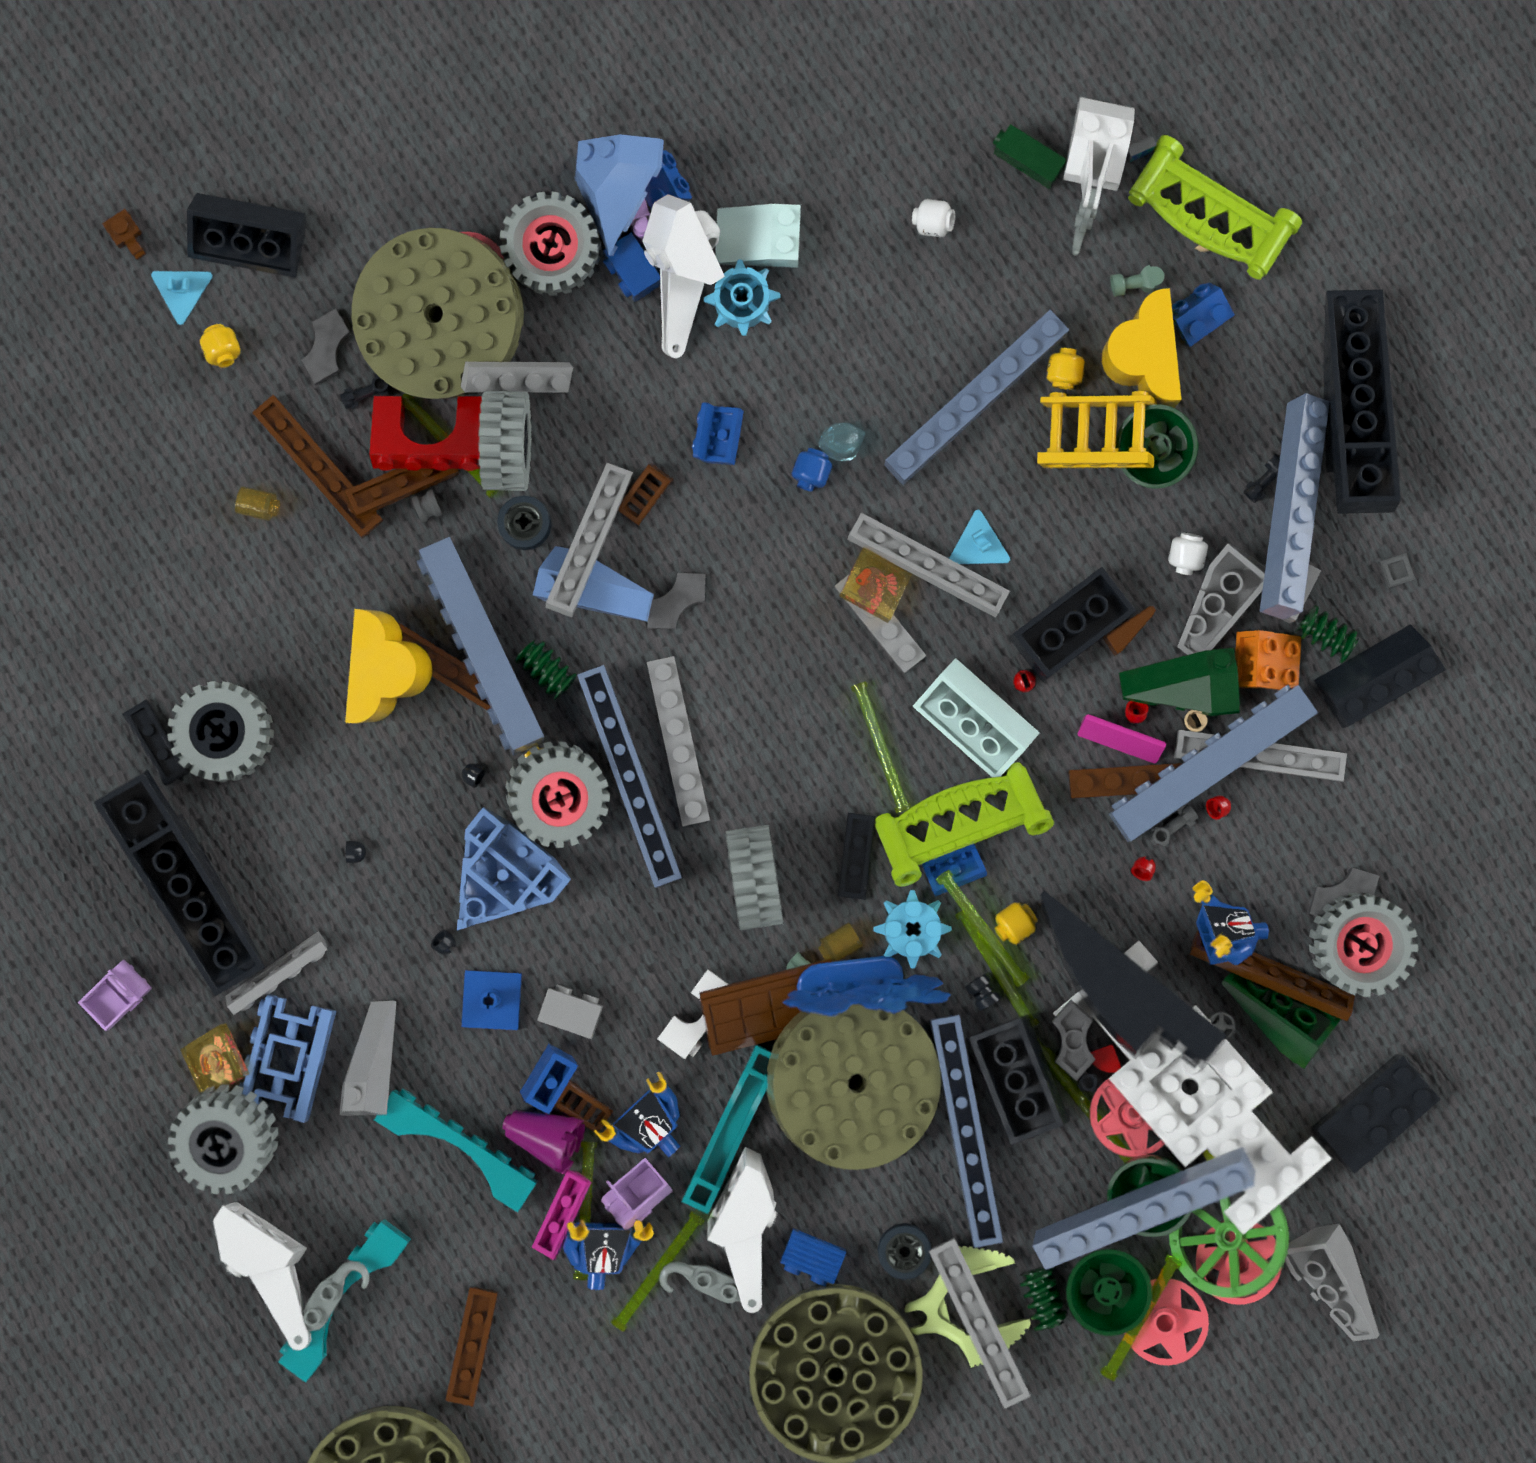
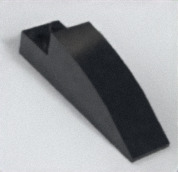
(1360, 411)
(181, 881)
(1126, 996)

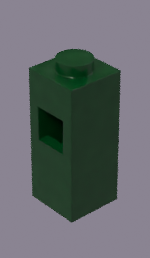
(1028, 155)

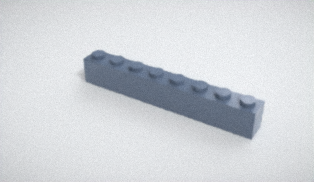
(976, 397)
(1294, 507)
(481, 646)
(1212, 763)
(629, 776)
(966, 1131)
(1144, 1208)

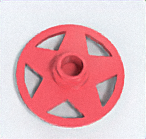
(1121, 1120)
(1248, 1269)
(1169, 1323)

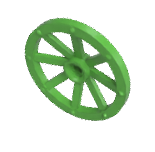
(1222, 1239)

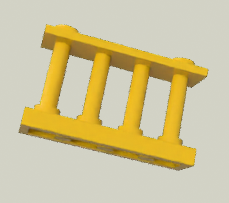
(1109, 455)

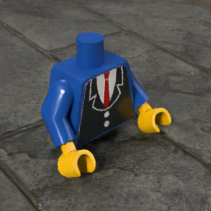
(1226, 929)
(646, 1122)
(602, 1248)

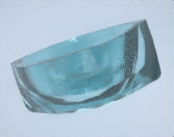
(841, 441)

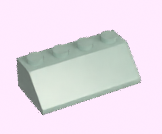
(976, 719)

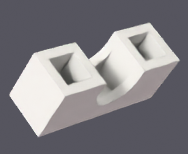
(685, 1036)

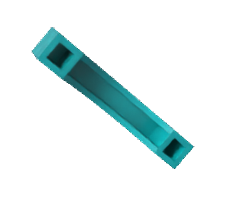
(729, 1132)
(506, 1181)
(379, 1251)

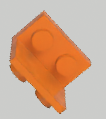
(1267, 659)

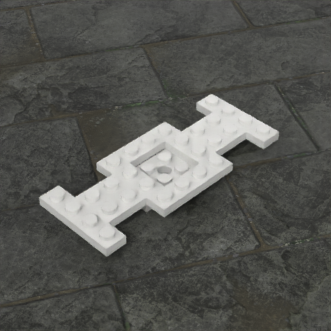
(1214, 1116)

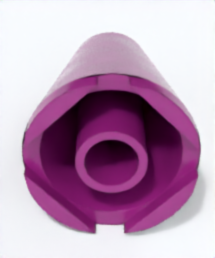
(546, 1136)

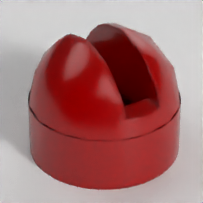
(1019, 684)
(1142, 710)
(1214, 805)
(1143, 869)

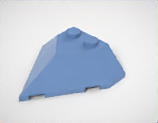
(614, 179)
(504, 871)

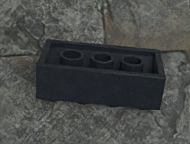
(245, 234)
(1379, 675)

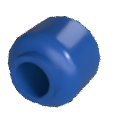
(811, 469)

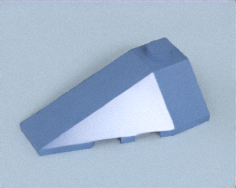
(604, 591)

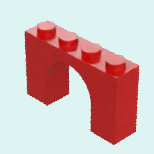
(393, 450)

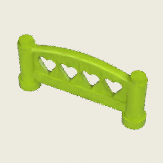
(1268, 232)
(908, 852)

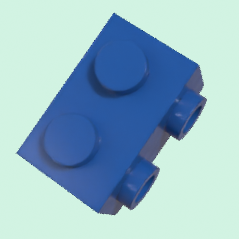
(667, 182)
(1201, 313)
(717, 434)
(963, 863)

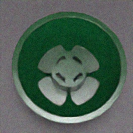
(1181, 453)
(1139, 1173)
(1116, 1306)

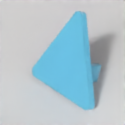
(181, 290)
(979, 544)

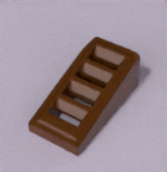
(658, 474)
(1122, 635)
(586, 1097)

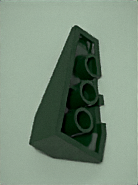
(1194, 682)
(1288, 1023)

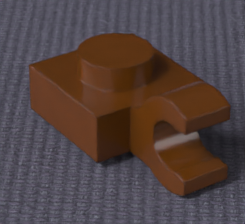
(124, 232)

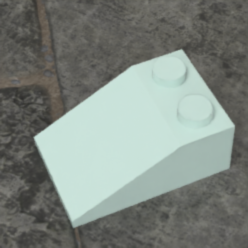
(759, 235)

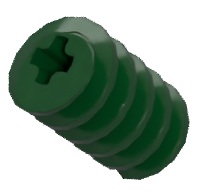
(1328, 633)
(545, 668)
(1043, 1298)

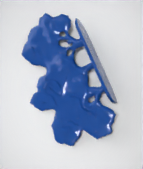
(865, 981)

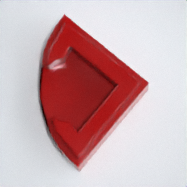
(1106, 1059)

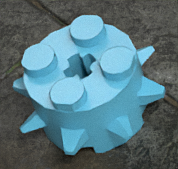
(747, 313)
(912, 945)

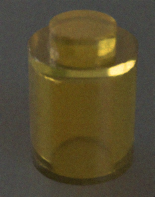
(256, 503)
(840, 943)

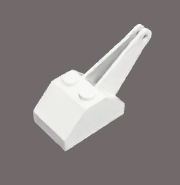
(686, 262)

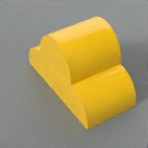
(1145, 351)
(382, 667)

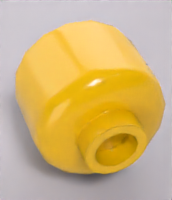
(219, 345)
(1065, 369)
(1015, 923)

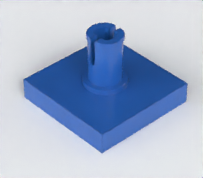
(491, 1000)

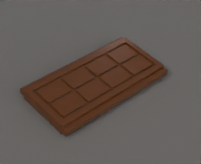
(749, 1010)

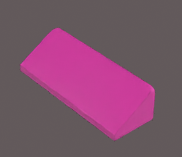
(1121, 738)
(562, 1211)

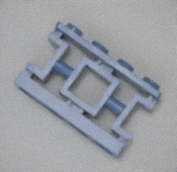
(309, 1063)

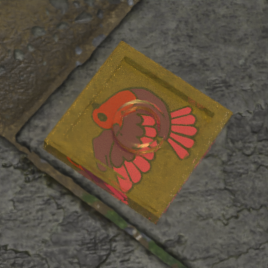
(875, 585)
(214, 1059)

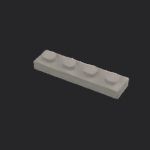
(517, 376)
(890, 635)
(269, 978)

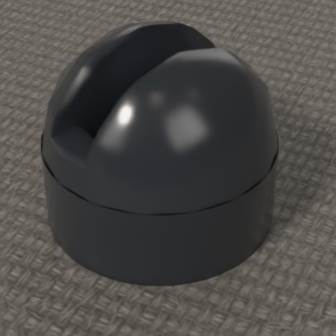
(473, 774)
(354, 852)
(442, 942)

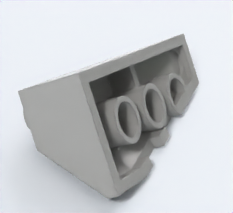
(1225, 594)
(368, 1075)
(1331, 1269)

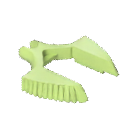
(936, 1312)

